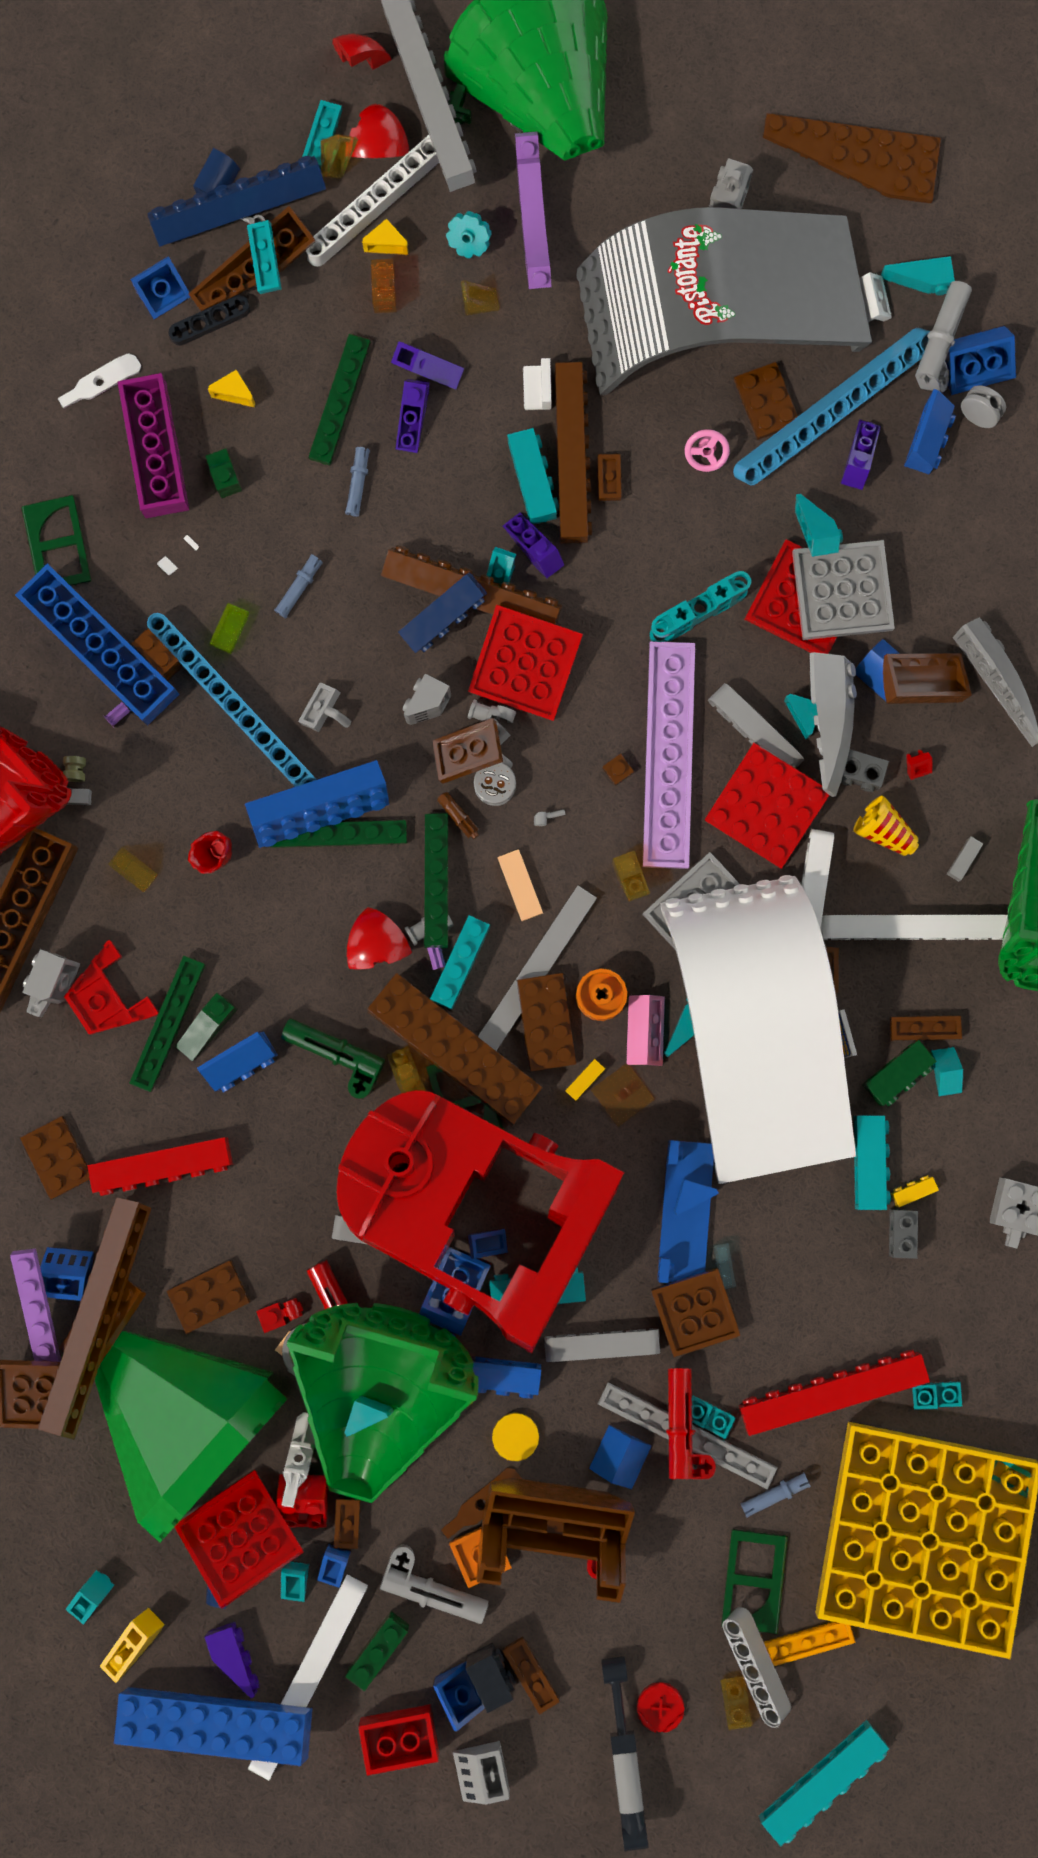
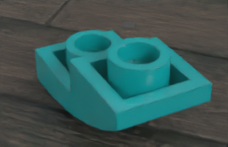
(937, 1395)
(711, 1417)

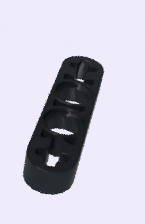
(208, 317)

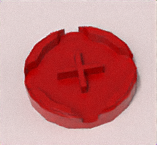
(660, 1707)

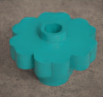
(468, 234)

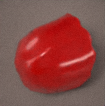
(210, 852)

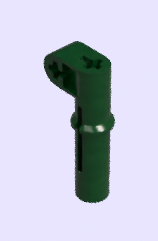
(363, 1061)

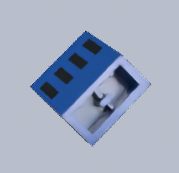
(66, 1272)

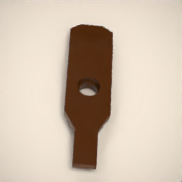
(469, 1512)

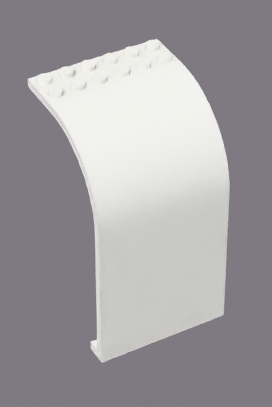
(763, 1027)

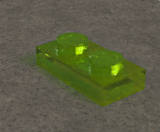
(229, 628)

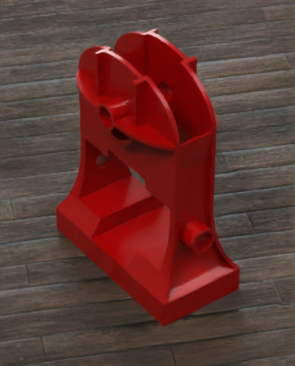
(411, 1209)

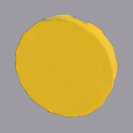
(515, 1436)

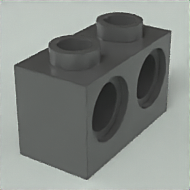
(862, 763)
(903, 1233)

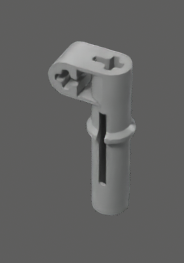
(932, 370)
(400, 1583)

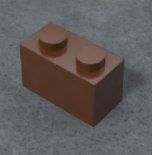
(157, 654)

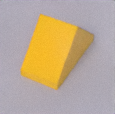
(385, 240)
(232, 389)

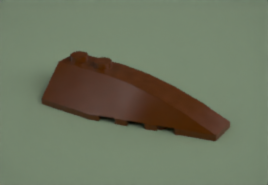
(237, 272)

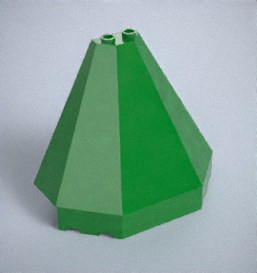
(178, 1421)

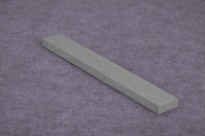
(538, 964)
(703, 1442)

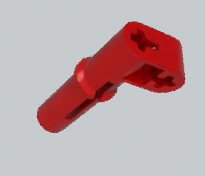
(322, 1277)
(681, 1432)

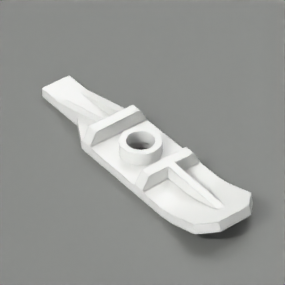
(114, 371)
(296, 1472)

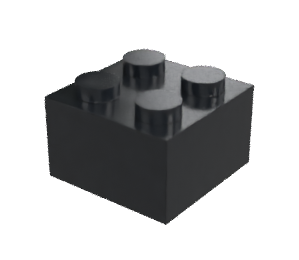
(490, 1677)

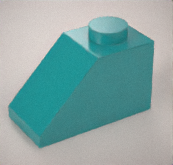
(90, 1596)

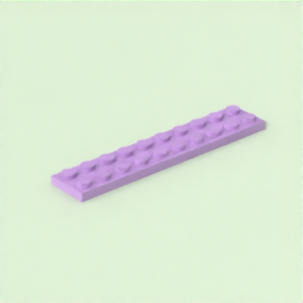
(669, 755)

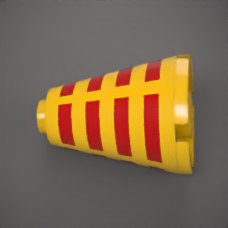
(886, 827)

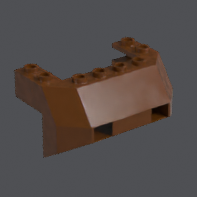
(556, 1522)

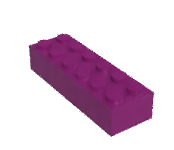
(153, 445)

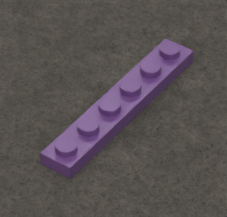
(35, 1305)

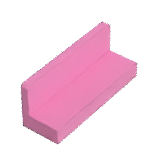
(645, 1030)

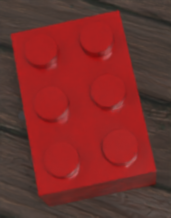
(398, 1739)

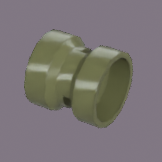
(74, 768)

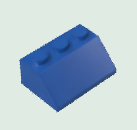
(981, 359)
(930, 433)
(238, 1062)
(507, 1376)

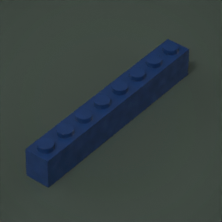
(236, 200)

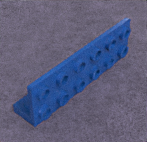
(684, 1236)

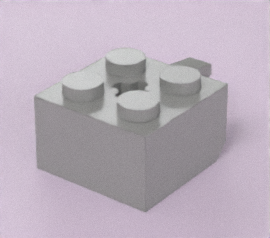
(731, 185)
(48, 981)
(1005, 1214)

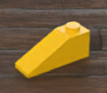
(132, 1644)

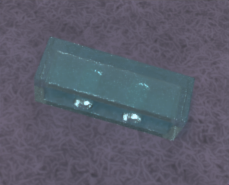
(724, 1264)

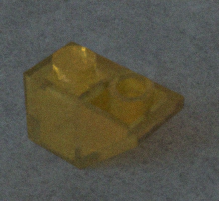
(630, 876)
(405, 1071)

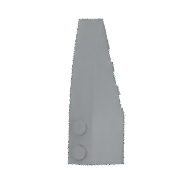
(999, 674)
(834, 695)

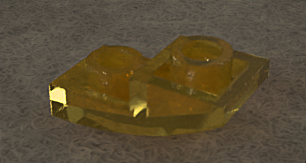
(736, 1703)

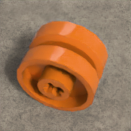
(604, 981)

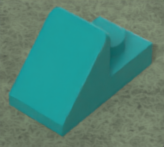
(501, 565)

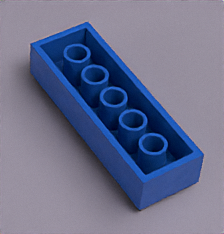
(318, 804)

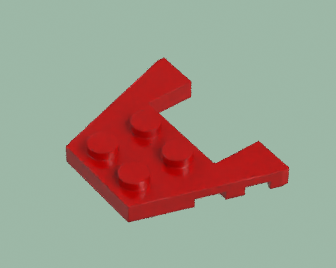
(98, 1002)

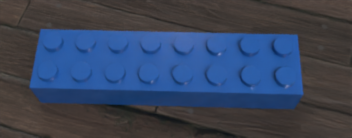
(97, 644)
(213, 1726)

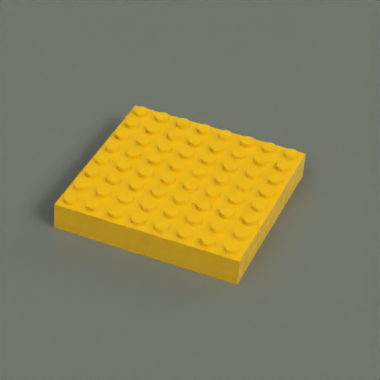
(928, 1540)

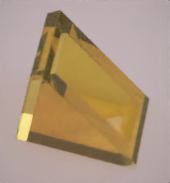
(336, 154)
(478, 298)
(132, 869)

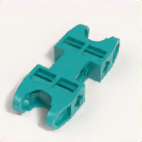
(715, 600)

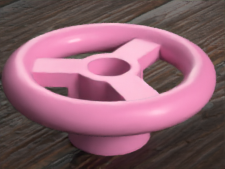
(708, 439)

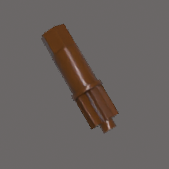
(458, 815)

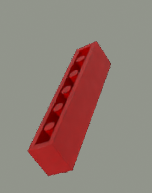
(160, 1164)

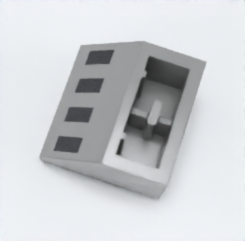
(427, 701)
(482, 1773)

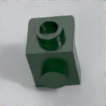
(457, 100)

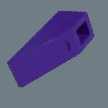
(427, 365)
(412, 414)
(861, 455)
(534, 545)
(229, 1655)

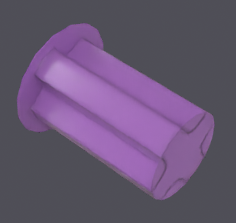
(117, 714)
(436, 958)

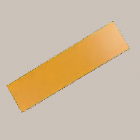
(809, 1642)

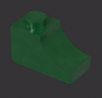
(223, 473)

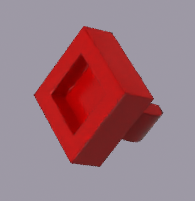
(919, 765)

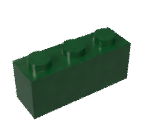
(900, 1073)
(377, 1651)

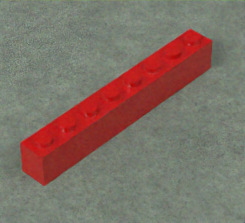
(833, 1393)

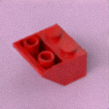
(309, 1505)

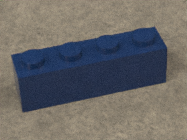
(443, 612)

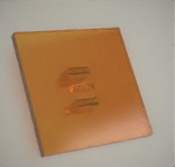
(622, 1094)

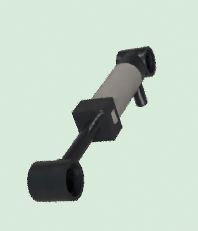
(625, 1762)

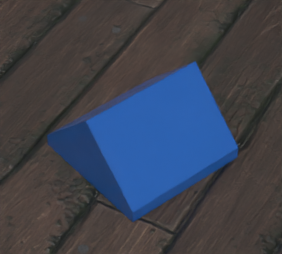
(160, 287)
(871, 667)
(620, 1457)
(458, 1696)

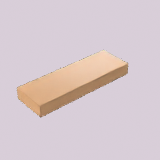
(520, 885)

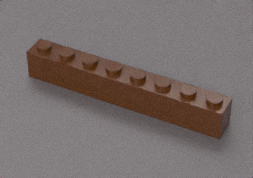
(571, 452)
(440, 576)

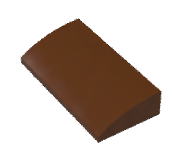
(925, 678)

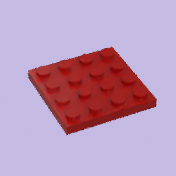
(778, 607)
(525, 662)
(767, 805)
(238, 1539)

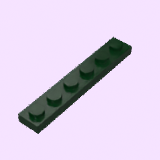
(339, 399)
(351, 835)
(436, 881)
(167, 1024)

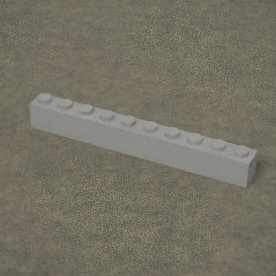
(429, 94)

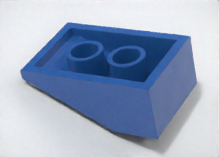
(463, 1269)

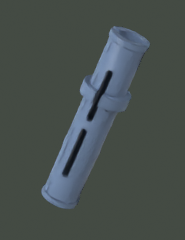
(359, 471)
(303, 578)
(776, 1494)

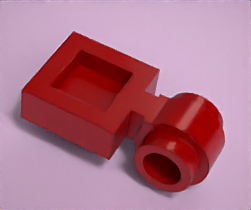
(274, 1316)

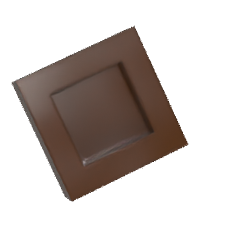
(618, 769)

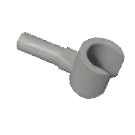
(250, 220)
(540, 818)

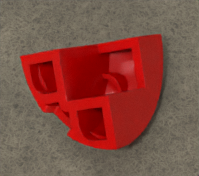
(358, 48)
(379, 134)
(375, 941)

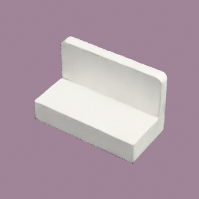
(875, 297)
(537, 386)

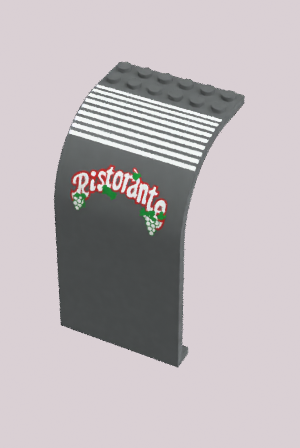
(719, 280)

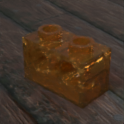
(383, 285)

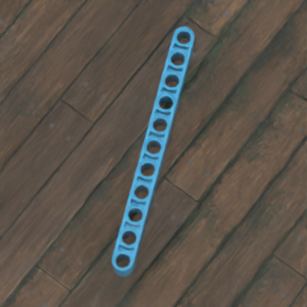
(824, 408)
(227, 698)

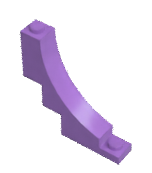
(532, 210)

